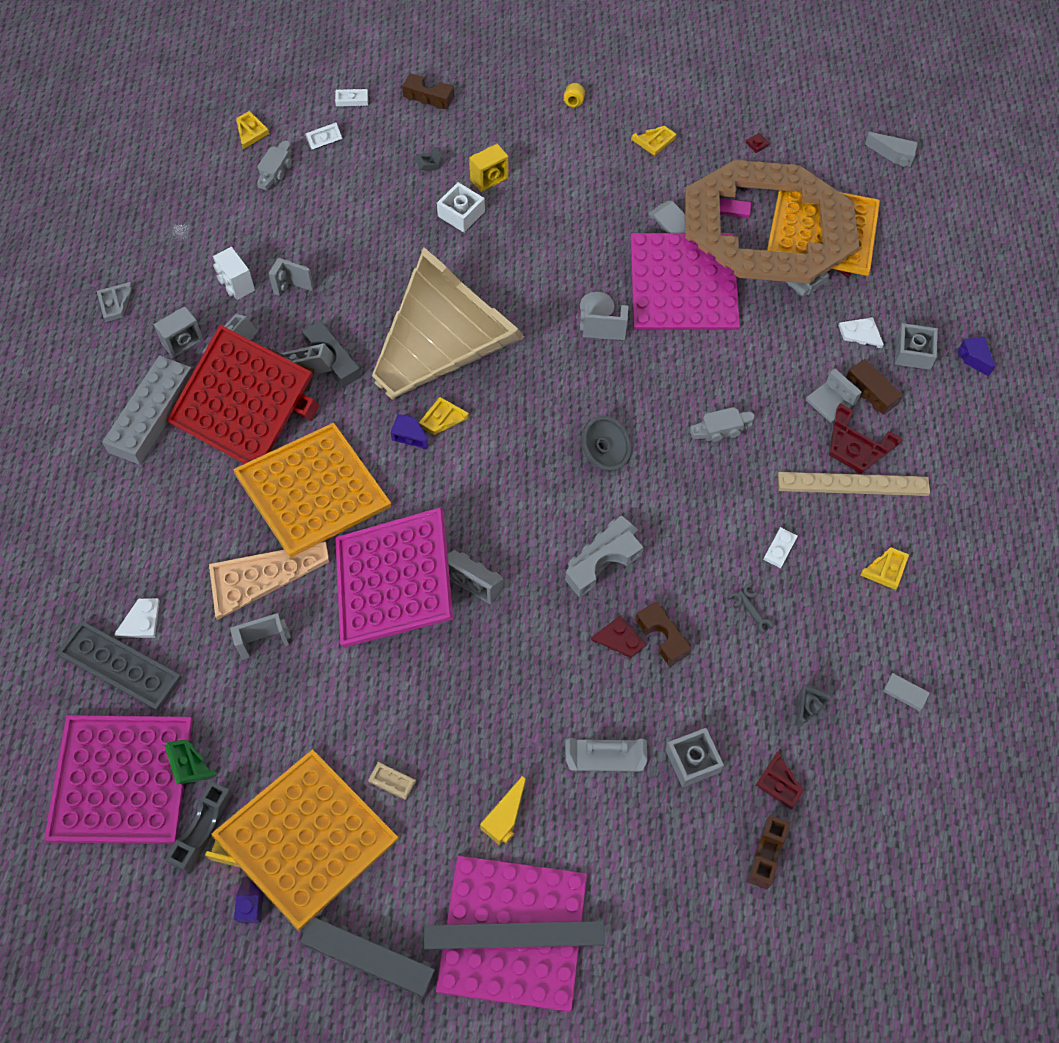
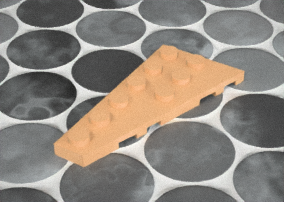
(252, 577)

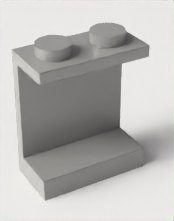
(604, 326)
(257, 630)

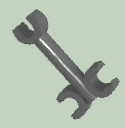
(743, 597)

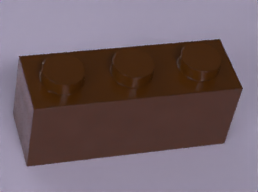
(874, 387)

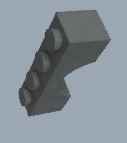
(344, 368)
(190, 846)

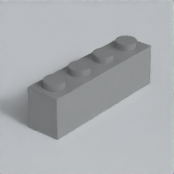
(615, 527)

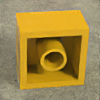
(488, 167)

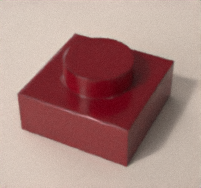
(757, 142)

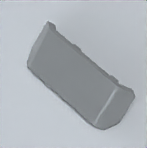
(669, 217)
(606, 755)

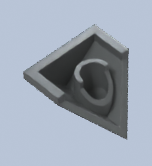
(808, 703)

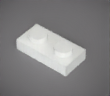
(351, 97)
(323, 136)
(780, 547)

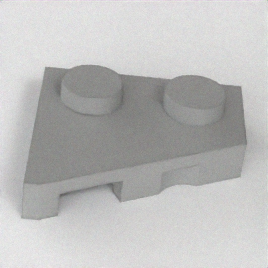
(114, 301)

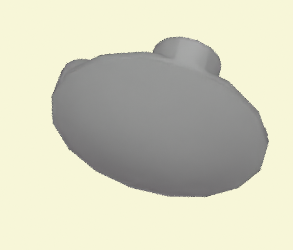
(598, 303)

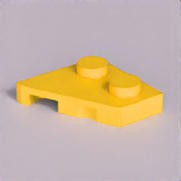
(250, 129)
(655, 139)
(442, 416)
(887, 568)

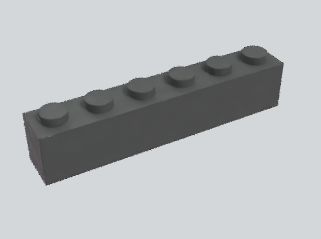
(368, 956)

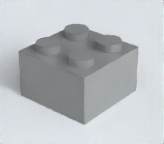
(178, 332)
(916, 346)
(694, 757)

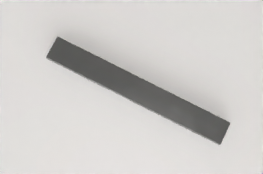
(514, 935)

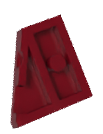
(620, 637)
(780, 782)

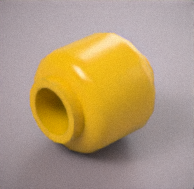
(574, 95)

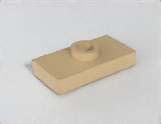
(392, 781)

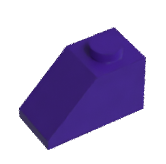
(977, 354)
(408, 431)
(248, 902)

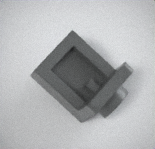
(429, 161)

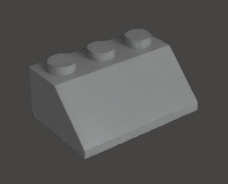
(474, 576)

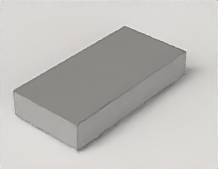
(906, 692)

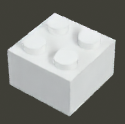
(461, 207)
(233, 273)

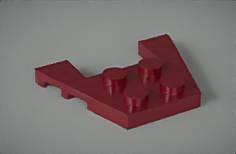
(853, 447)

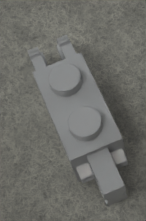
(274, 165)
(722, 424)

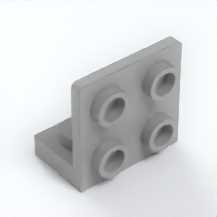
(288, 272)
(830, 394)

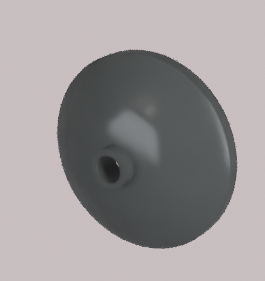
(613, 441)

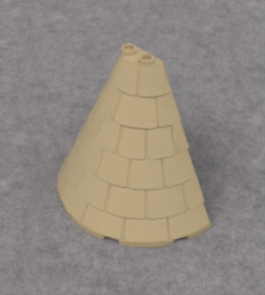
(438, 330)

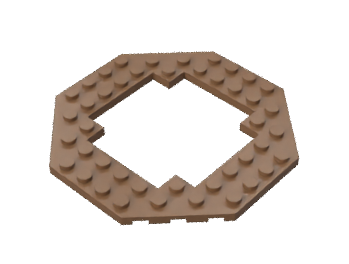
(835, 214)

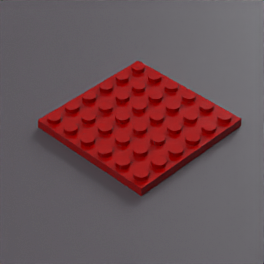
(239, 396)

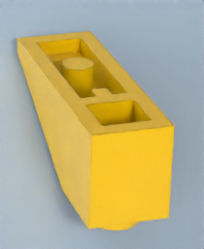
(502, 818)

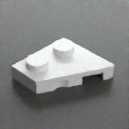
(861, 331)
(141, 620)

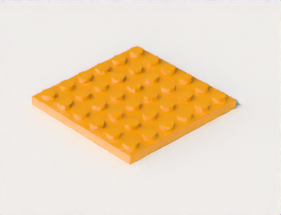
(799, 223)
(312, 489)
(305, 839)

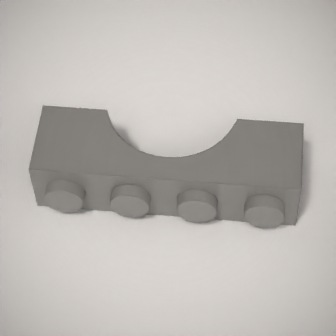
(622, 549)

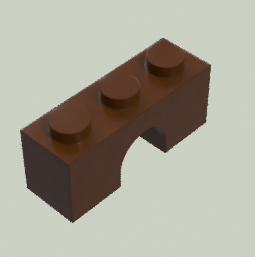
(439, 96)
(655, 619)
(767, 852)

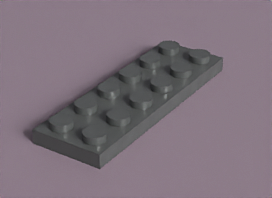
(119, 665)

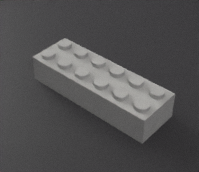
(147, 410)

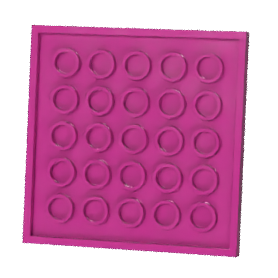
(680, 285)
(393, 578)
(116, 781)
(508, 894)

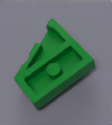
(186, 762)

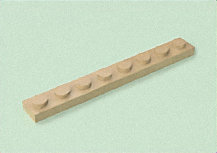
(853, 483)

